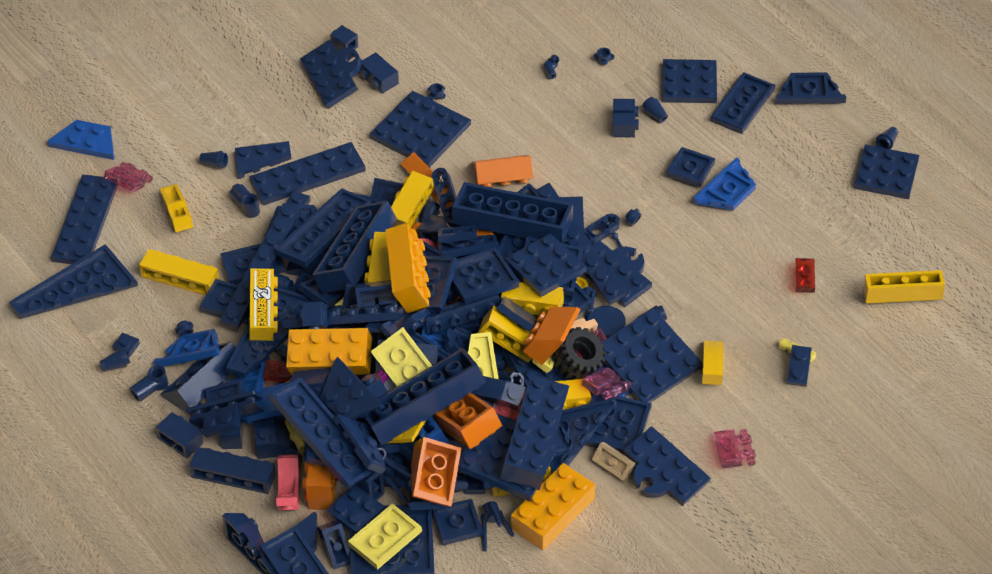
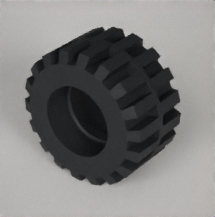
(588, 346)

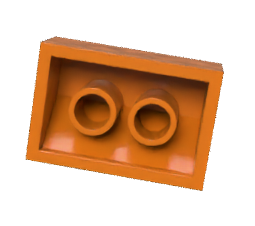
(503, 170)
(549, 332)

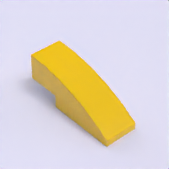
(176, 208)
(712, 362)

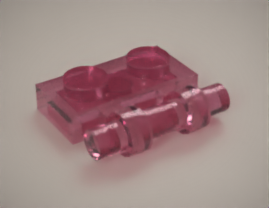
(128, 176)
(606, 382)
(728, 448)

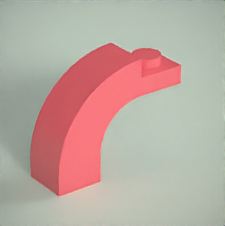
(288, 482)

